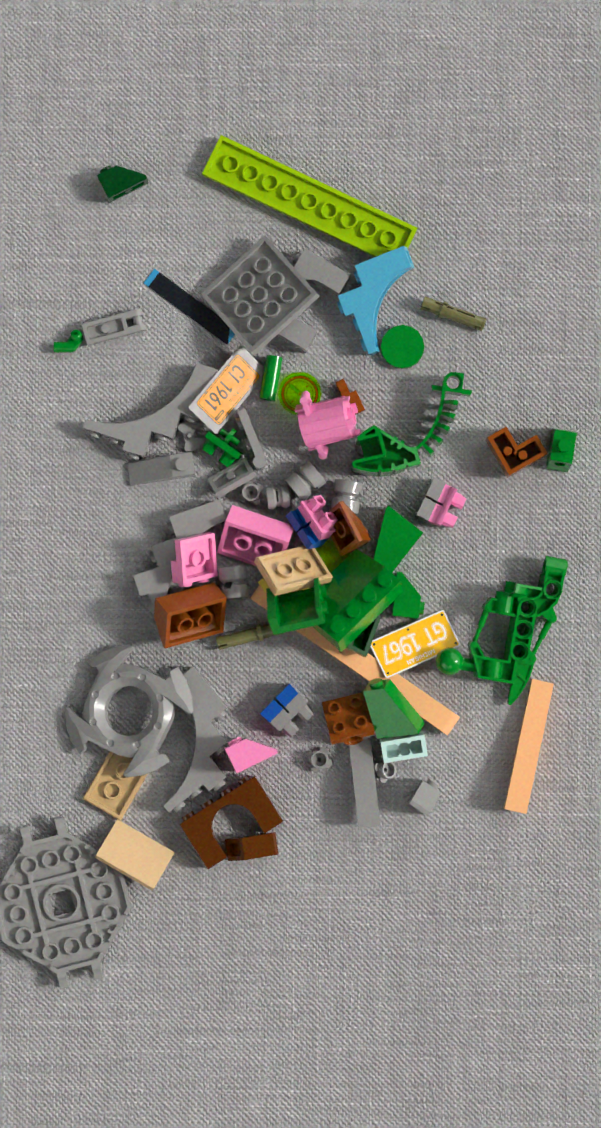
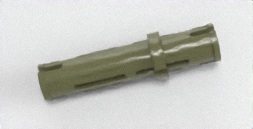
(447, 311)
(256, 633)

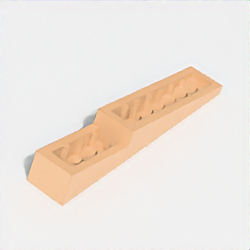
(528, 746)

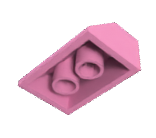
(252, 535)
(248, 753)

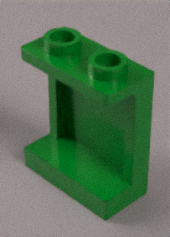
(297, 608)

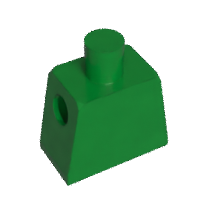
(561, 450)

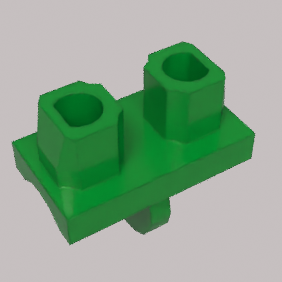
(231, 453)

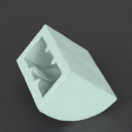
(403, 747)

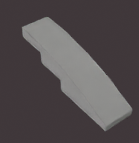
(364, 784)

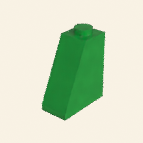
(395, 539)
(390, 710)

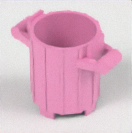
(326, 422)

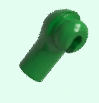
(71, 343)

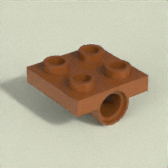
(348, 719)

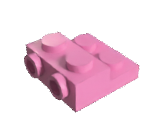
(194, 559)

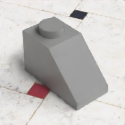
(425, 796)

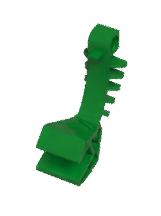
(388, 455)

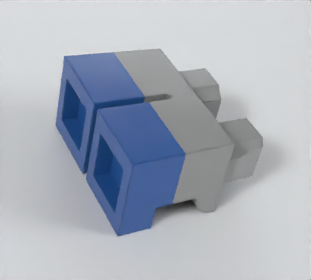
(294, 704)

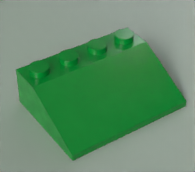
(356, 598)

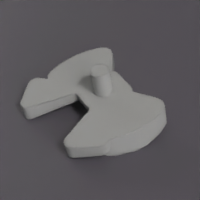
(187, 430)

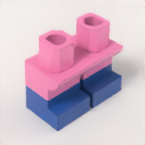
(312, 522)

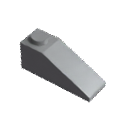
(162, 469)

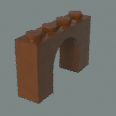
(199, 825)

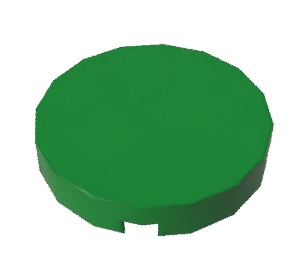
(402, 347)

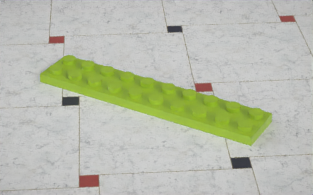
(306, 199)

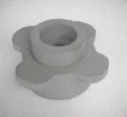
(254, 498)
(322, 753)
(390, 770)

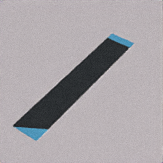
(189, 306)

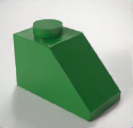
(409, 602)

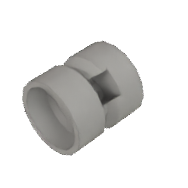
(305, 481)
(348, 492)
(234, 582)

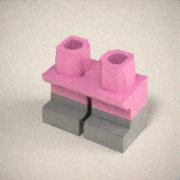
(445, 496)

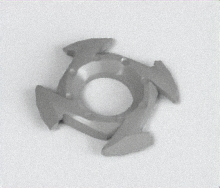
(95, 725)

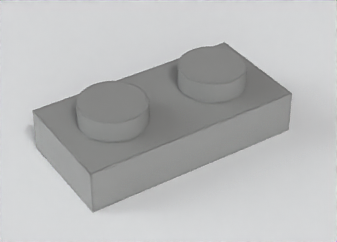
(231, 477)

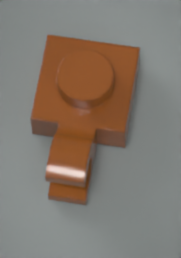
(354, 398)

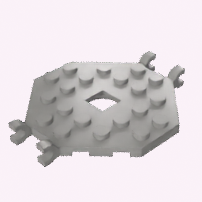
(72, 937)

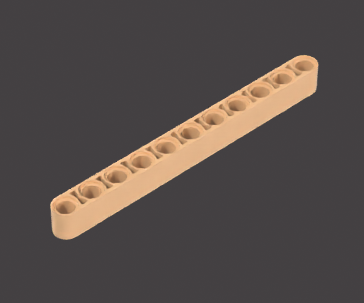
(369, 668)

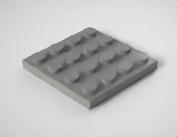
(259, 295)

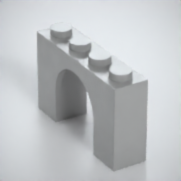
(318, 272)

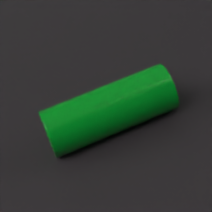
(270, 378)

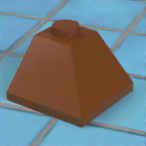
(349, 532)

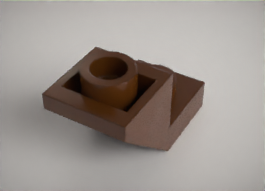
(251, 847)

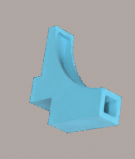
(364, 302)

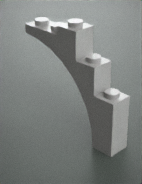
(163, 423)
(184, 524)
(209, 741)

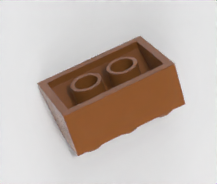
(190, 614)

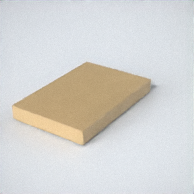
(292, 569)
(111, 789)
(134, 855)

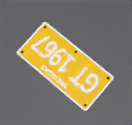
(414, 643)

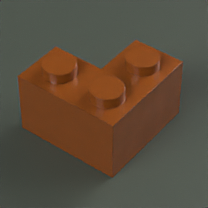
(514, 457)

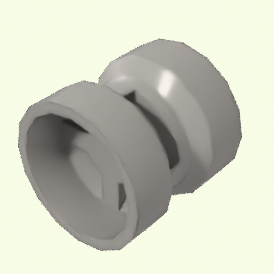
(283, 496)

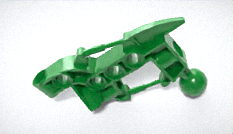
(512, 668)

